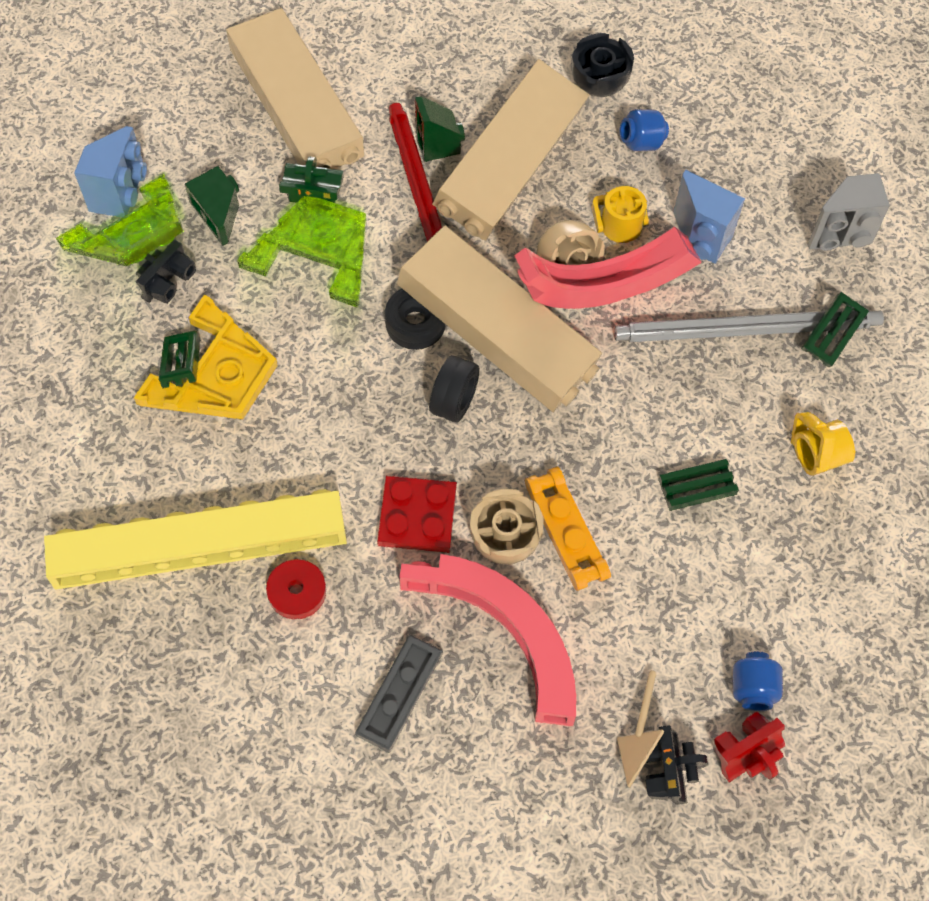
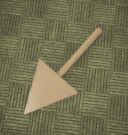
(638, 747)

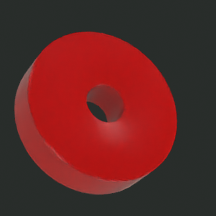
(296, 573)

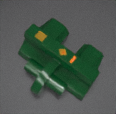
(311, 181)

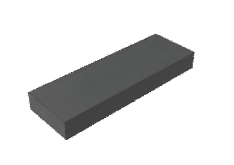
(399, 693)

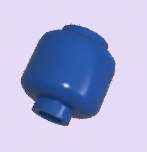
(644, 130)
(757, 681)

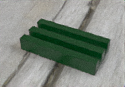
(818, 353)
(180, 371)
(693, 472)

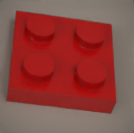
(417, 514)

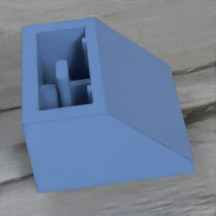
(111, 173)

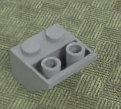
(851, 214)

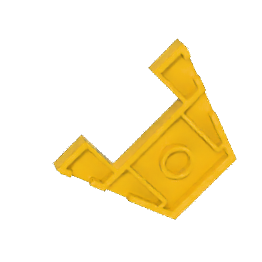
(227, 374)

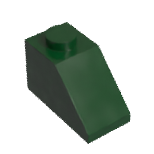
(437, 130)
(215, 201)

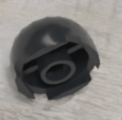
(602, 64)

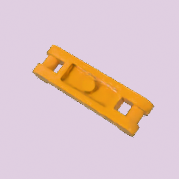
(567, 529)

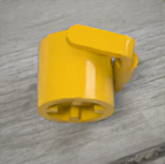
(622, 214)
(822, 445)

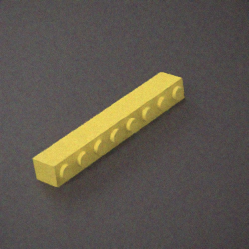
(194, 539)

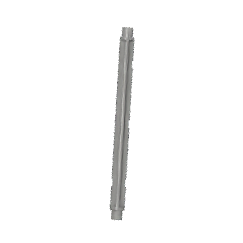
(735, 326)

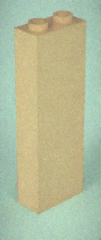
(295, 91)
(510, 150)
(499, 319)

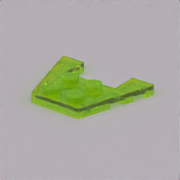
(321, 234)
(133, 235)

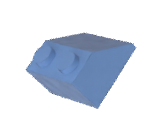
(706, 215)

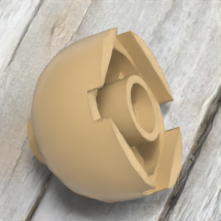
(571, 244)
(506, 526)

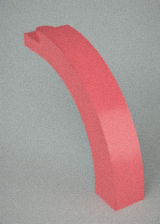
(609, 279)
(518, 614)

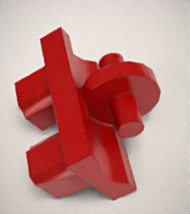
(755, 752)

